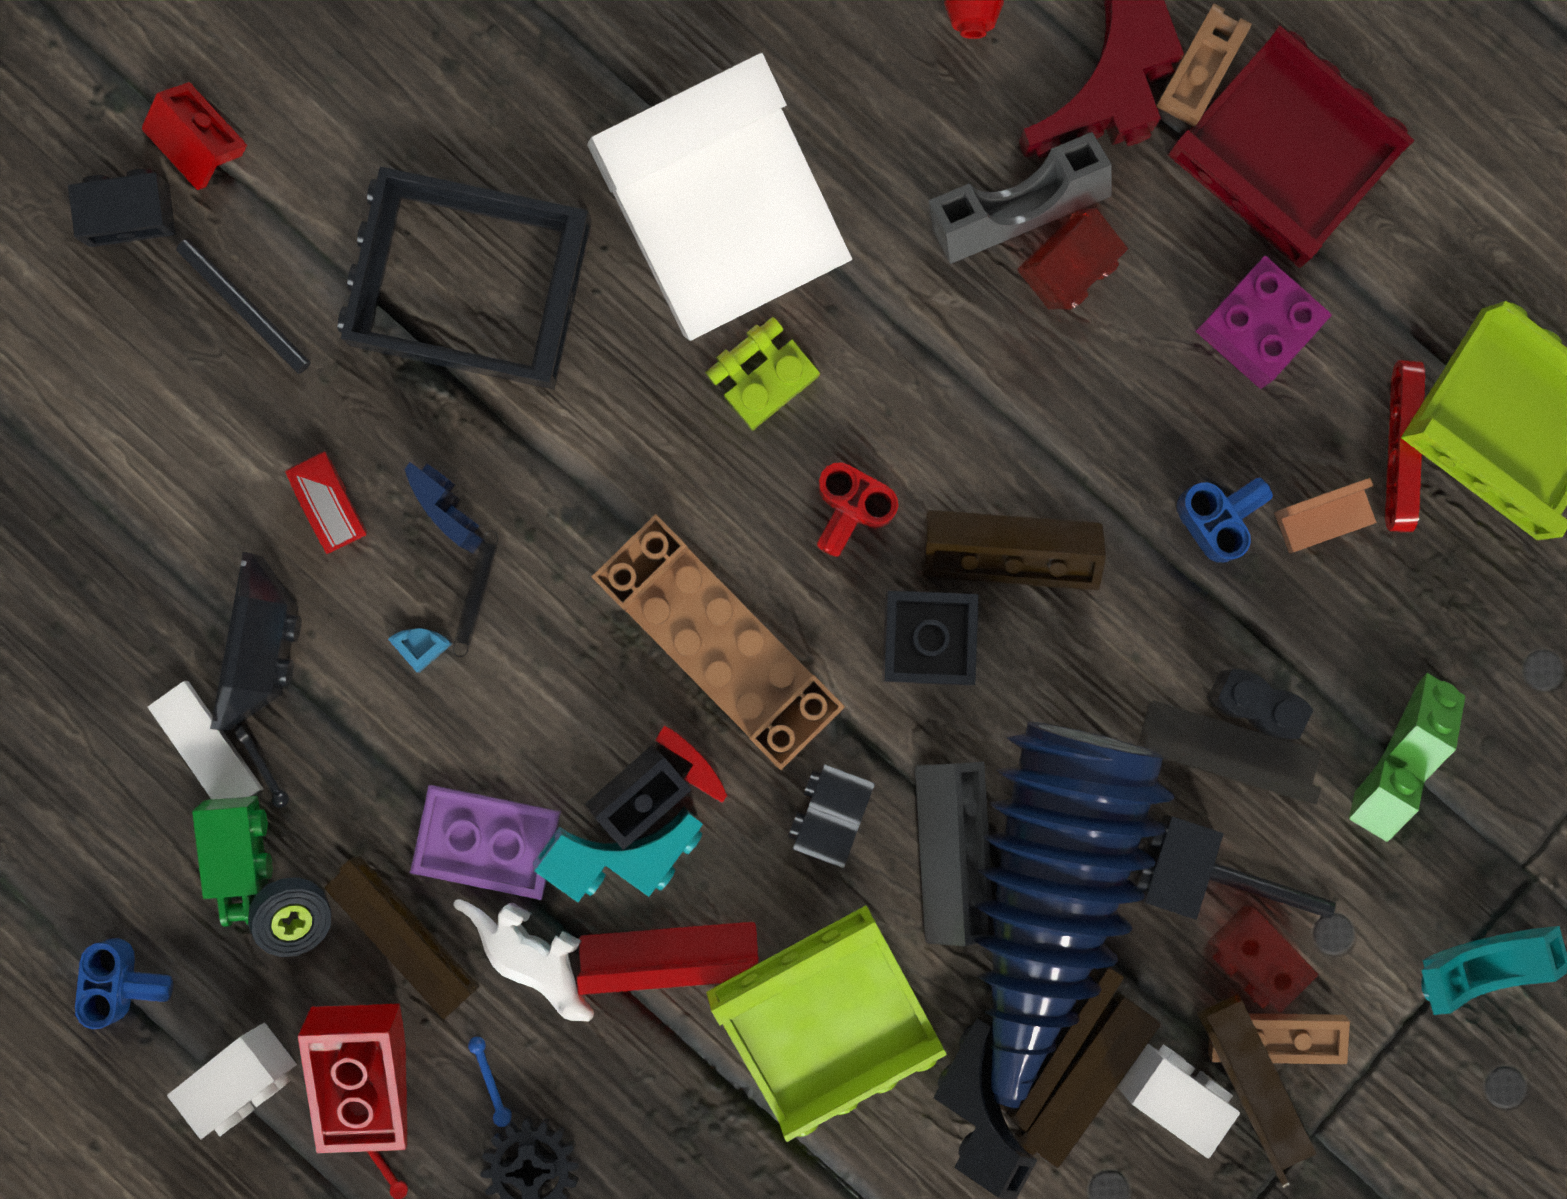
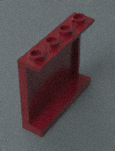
(1291, 146)

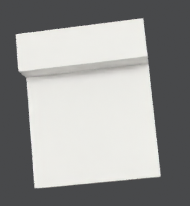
(720, 197)

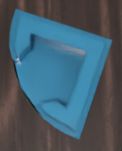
(419, 646)

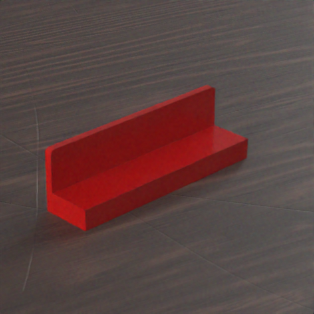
(666, 957)

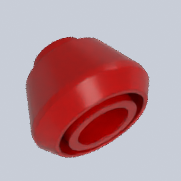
(973, 17)

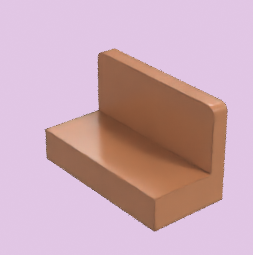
(1326, 516)

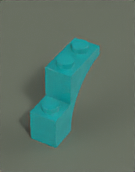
(647, 863)

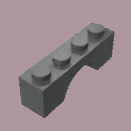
(1066, 182)

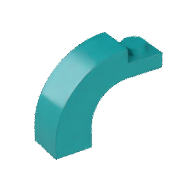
(1492, 964)

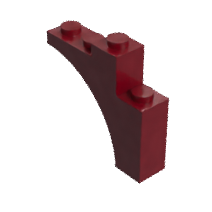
(1117, 97)

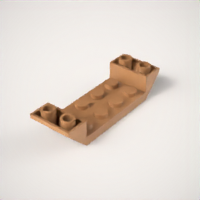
(718, 642)

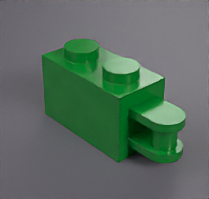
(232, 853)

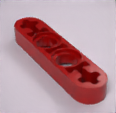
(1404, 460)

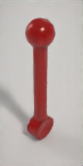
(398, 1187)

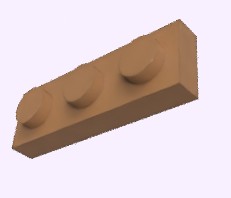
(1301, 1038)

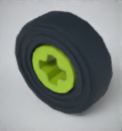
(277, 902)

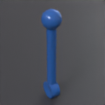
(502, 1114)

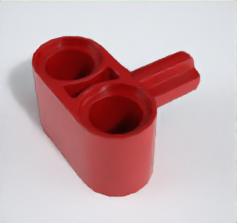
(851, 507)

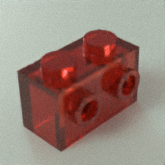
(1073, 260)
(1262, 959)

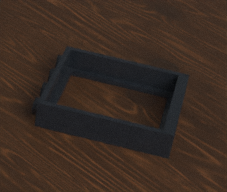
(375, 242)

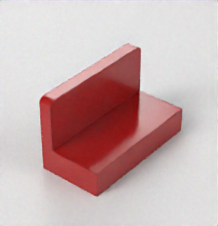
(191, 133)

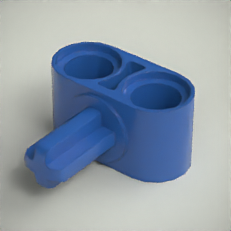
(1224, 514)
(116, 985)

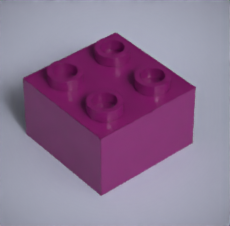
(1263, 323)

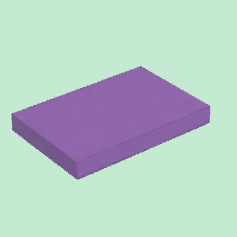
(483, 841)

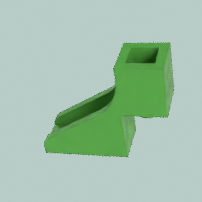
(1416, 750)

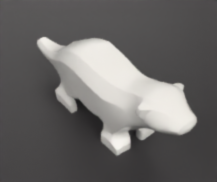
(531, 958)

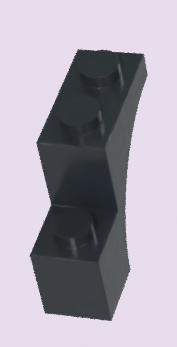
(991, 1151)

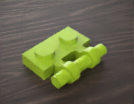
(769, 385)

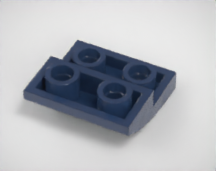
(438, 501)

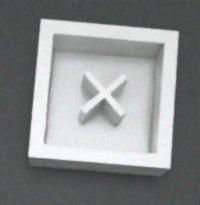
(224, 1087)
(1185, 1105)

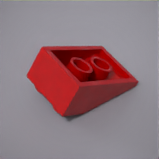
(355, 1077)

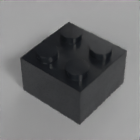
(930, 638)

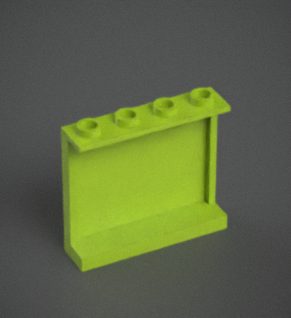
(1503, 419)
(826, 1023)

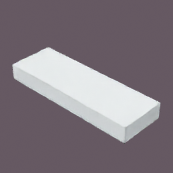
(203, 749)

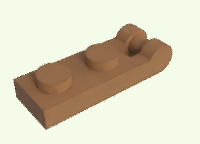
(1203, 66)

